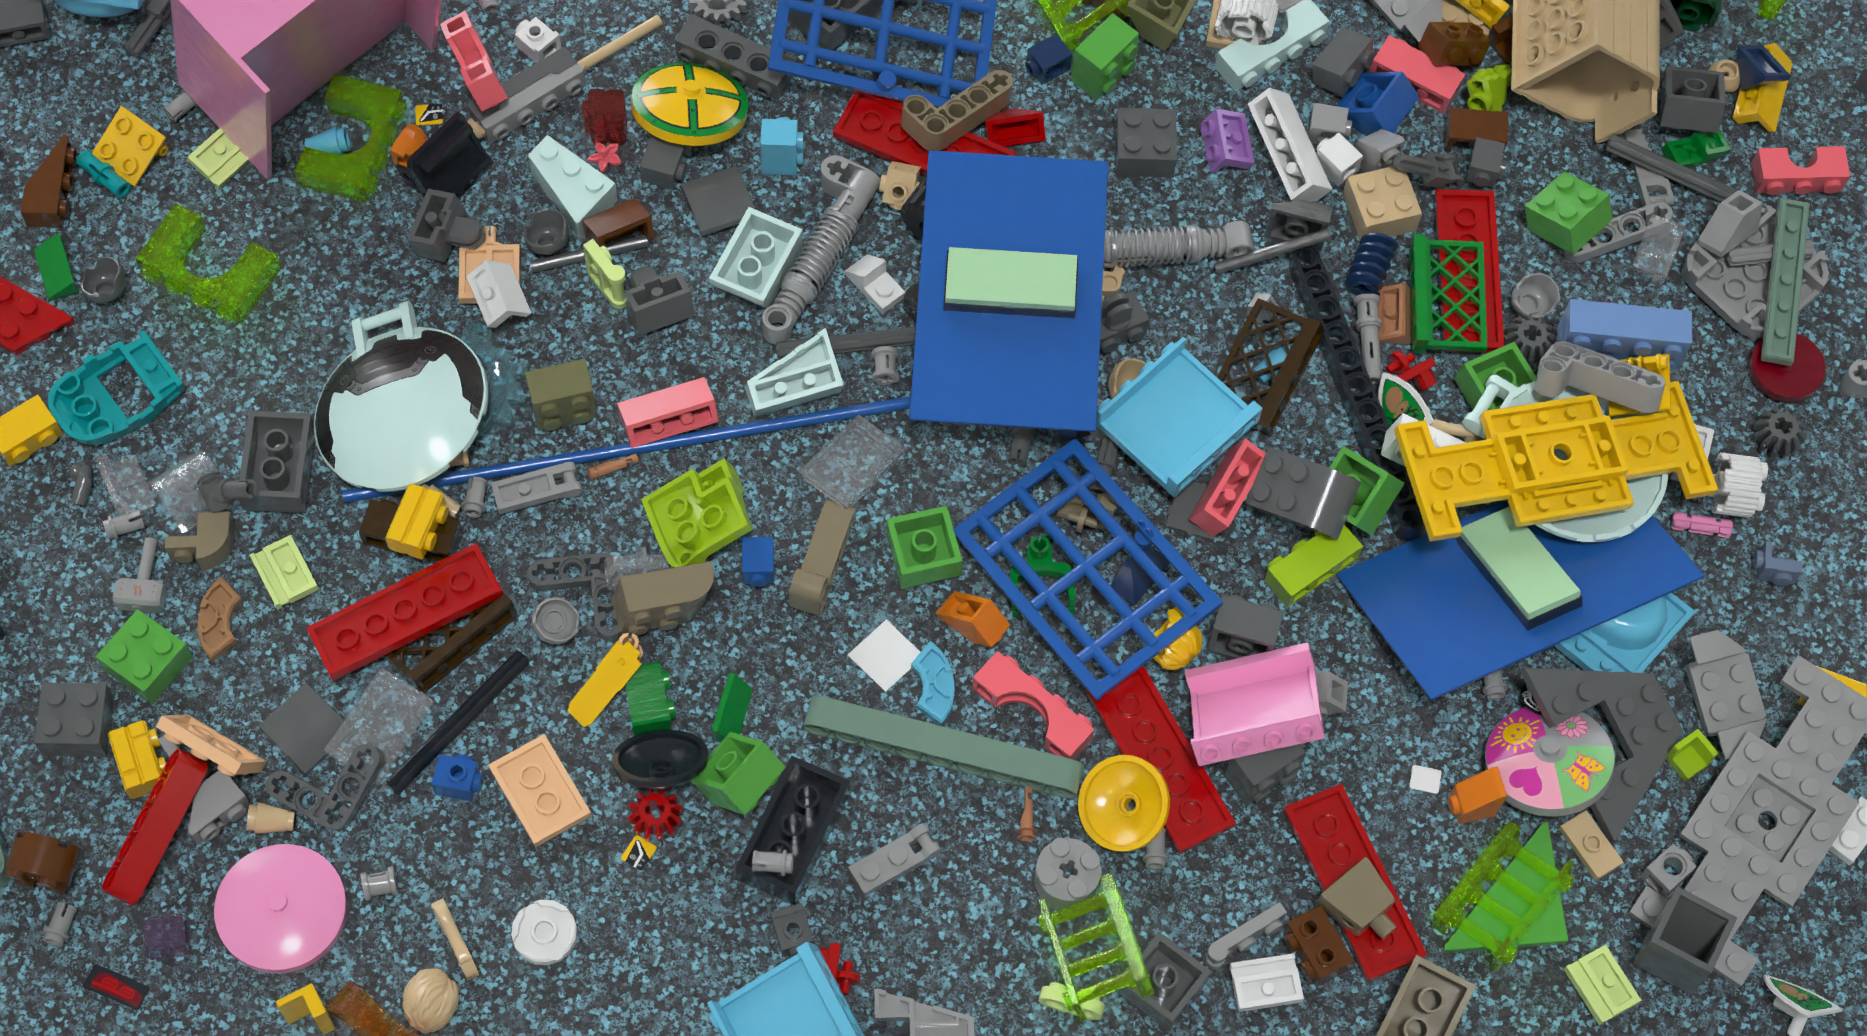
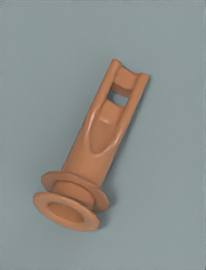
(610, 466)
(1026, 824)

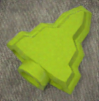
(1489, 88)

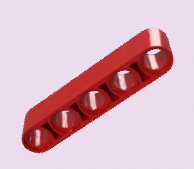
(154, 827)

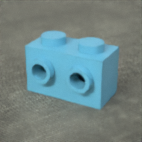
(781, 146)

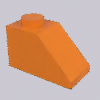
(974, 618)
(1477, 796)

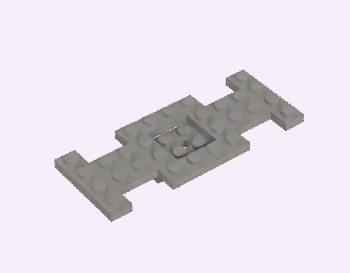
(1788, 786)

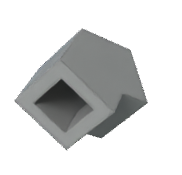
(1264, 314)

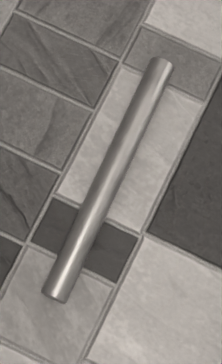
(1273, 250)
(578, 256)

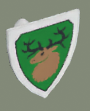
(1399, 398)
(1798, 1003)

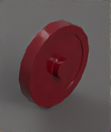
(1789, 382)

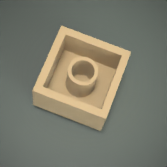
(1382, 202)

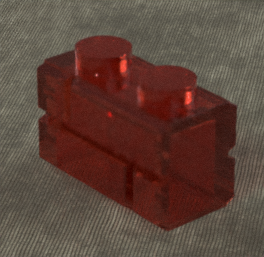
(605, 116)

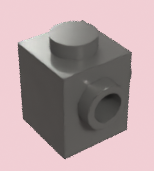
(1486, 162)

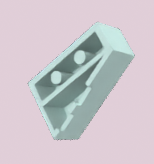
(571, 183)
(797, 378)

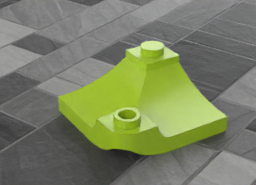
(698, 513)

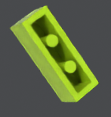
(1311, 565)

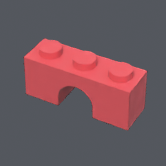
(1777, 174)

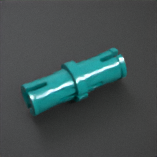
(103, 174)

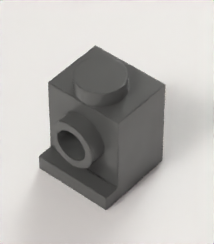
(787, 919)

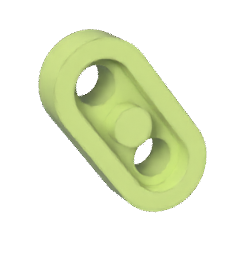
(1053, 998)

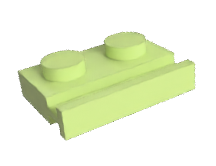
(218, 159)
(284, 572)
(1602, 985)

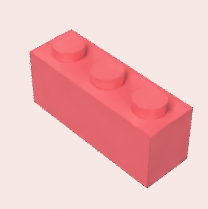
(1433, 83)
(668, 412)
(1228, 488)

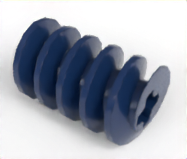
(1371, 264)

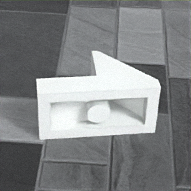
(875, 283)

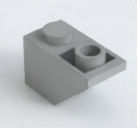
(1379, 149)
(1731, 223)
(214, 806)

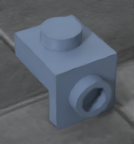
(1777, 570)

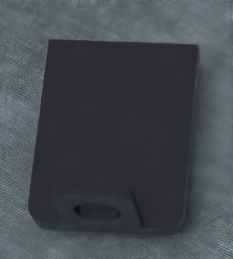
(446, 159)

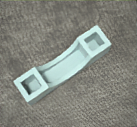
(1245, 62)

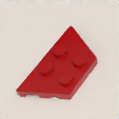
(26, 318)

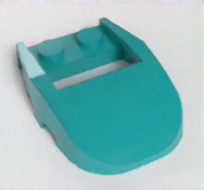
(87, 409)

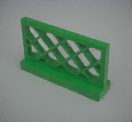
(1422, 300)

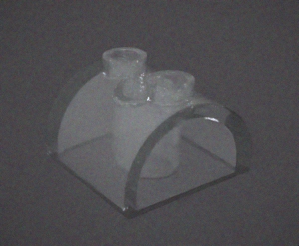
(178, 489)

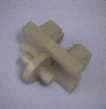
(1078, 512)

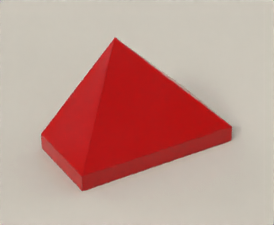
(1015, 127)

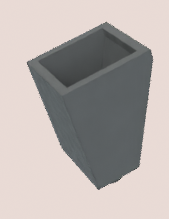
(1685, 941)

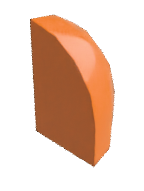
(407, 143)

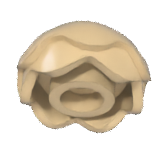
(1731, 69)

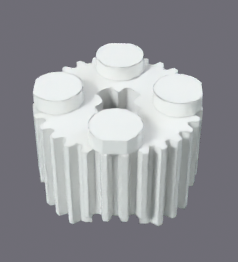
(1247, 19)
(1739, 485)

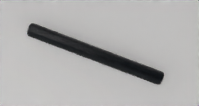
(457, 722)

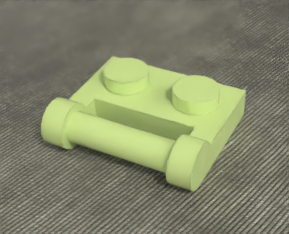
(605, 275)

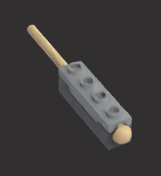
(545, 86)

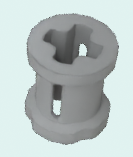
(885, 365)
(379, 883)

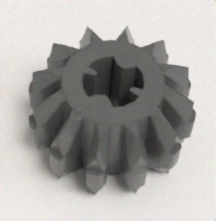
(1530, 329)
(1779, 431)

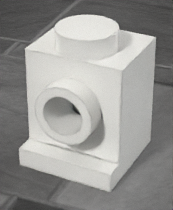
(536, 39)

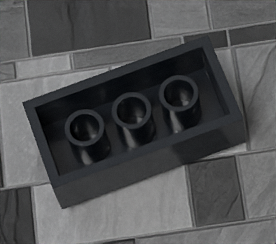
(796, 821)

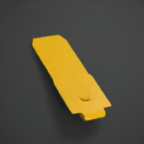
(605, 682)

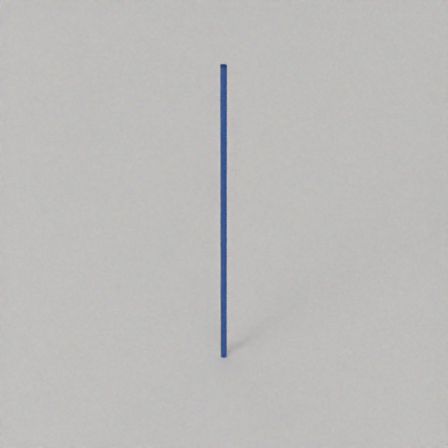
(666, 443)

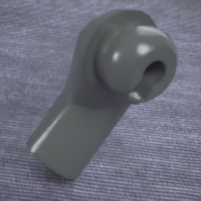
(83, 484)

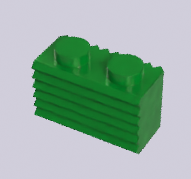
(648, 699)

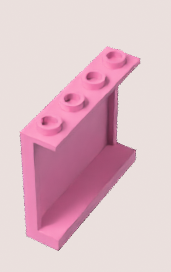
(1255, 704)

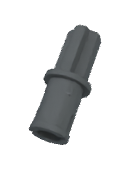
(1106, 459)

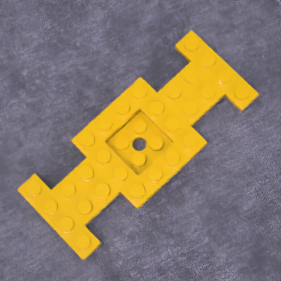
(1521, 461)

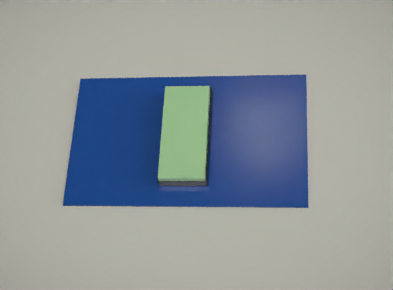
(1010, 291)
(1506, 592)

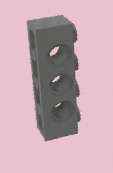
(726, 45)

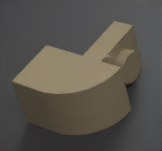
(209, 546)

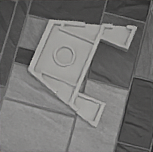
(922, 1018)

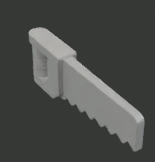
(1646, 179)

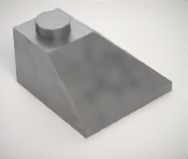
(1297, 219)

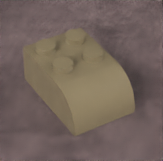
(661, 597)
(1427, 1002)

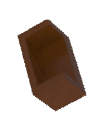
(1468, 124)
(618, 223)

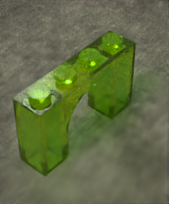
(355, 173)
(230, 294)

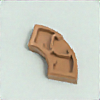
(215, 619)

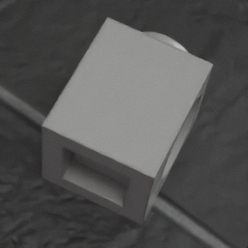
(1327, 122)
(1659, 879)

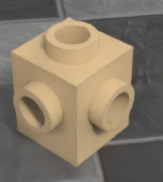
(899, 183)

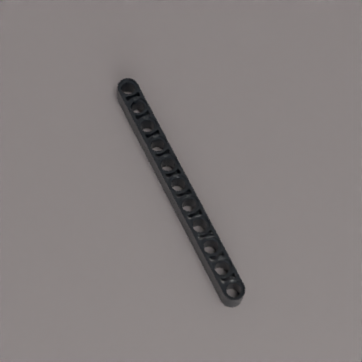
(1352, 377)

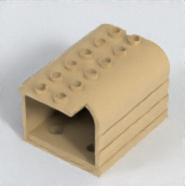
(1589, 60)

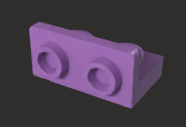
(1227, 140)

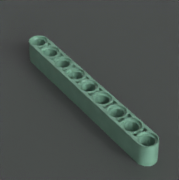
(943, 747)

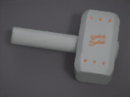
(141, 592)

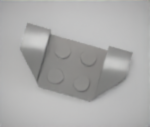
(1410, 14)
(1725, 690)

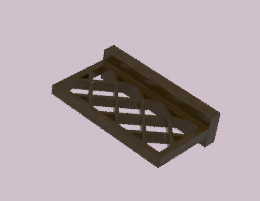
(1290, 369)
(441, 660)

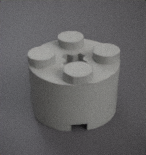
(1067, 856)

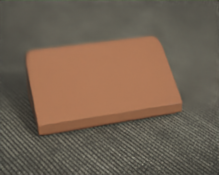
(1395, 314)

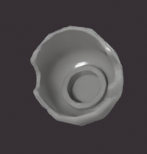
(1535, 295)
(555, 621)

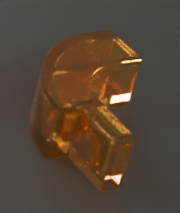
(364, 1015)

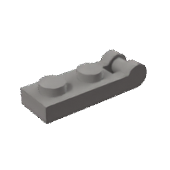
(536, 487)
(893, 860)
(1245, 935)

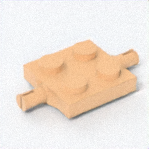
(489, 250)

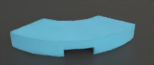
(937, 683)

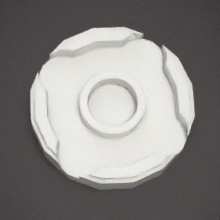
(544, 932)

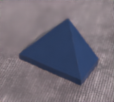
(1759, 67)
(1132, 580)

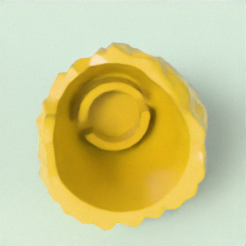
(1183, 649)

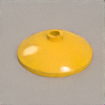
(1106, 799)

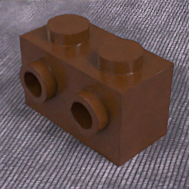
(1455, 43)
(1317, 946)

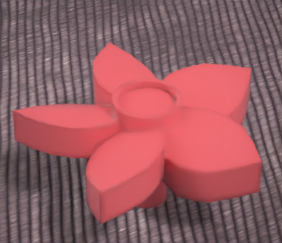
(605, 156)

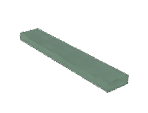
(1785, 282)

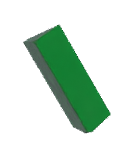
(55, 268)
(731, 708)

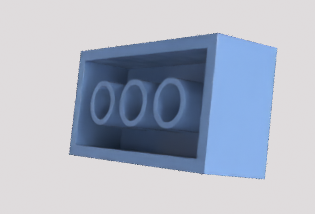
(1627, 330)

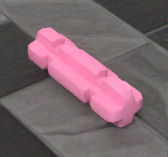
(1701, 524)

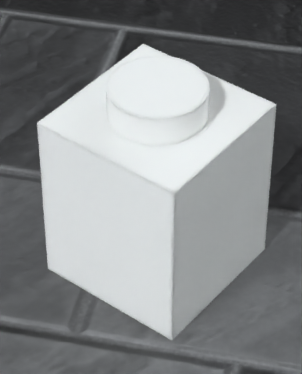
(1338, 158)

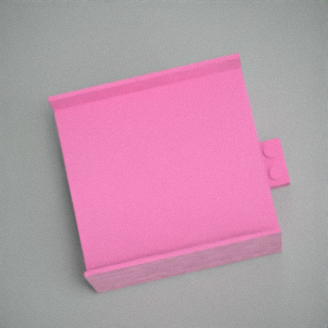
(264, 57)

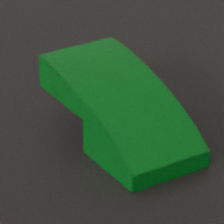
(1697, 149)

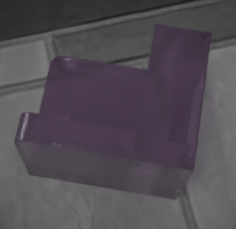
(166, 937)

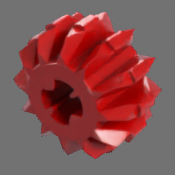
(643, 819)

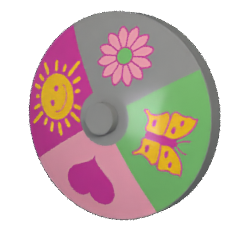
(1553, 767)

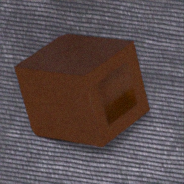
(1501, 39)

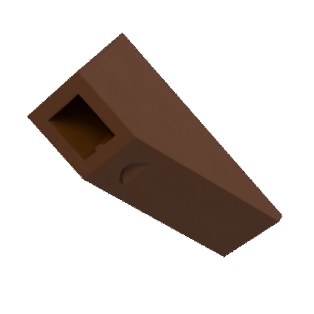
(47, 190)

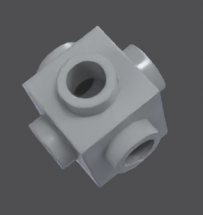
(1331, 693)

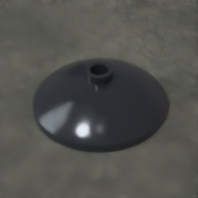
(660, 759)

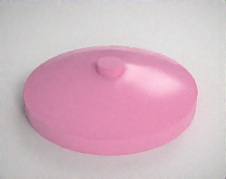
(280, 908)

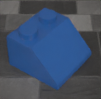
(1379, 101)

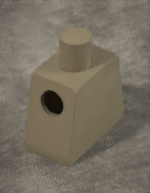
(1360, 901)

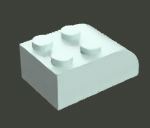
(757, 257)

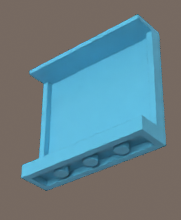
(1175, 418)
(788, 1001)

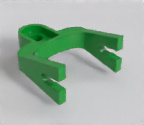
(1043, 566)

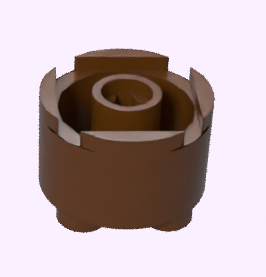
(41, 861)

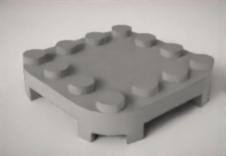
(1742, 290)

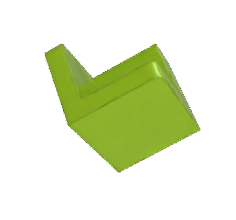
(1691, 755)

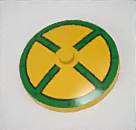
(689, 104)

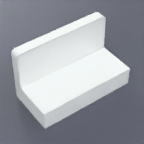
(497, 292)

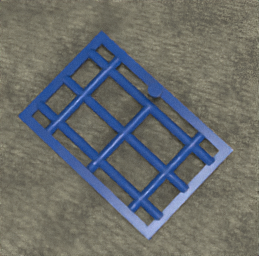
(888, 72)
(1144, 538)

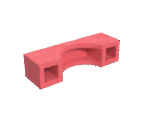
(474, 61)
(1003, 682)

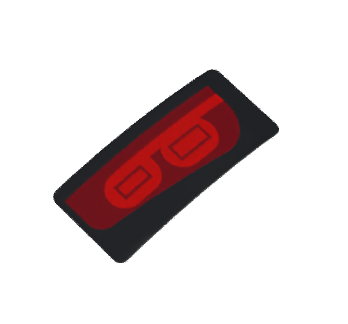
(116, 987)

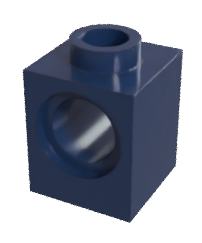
(1048, 59)

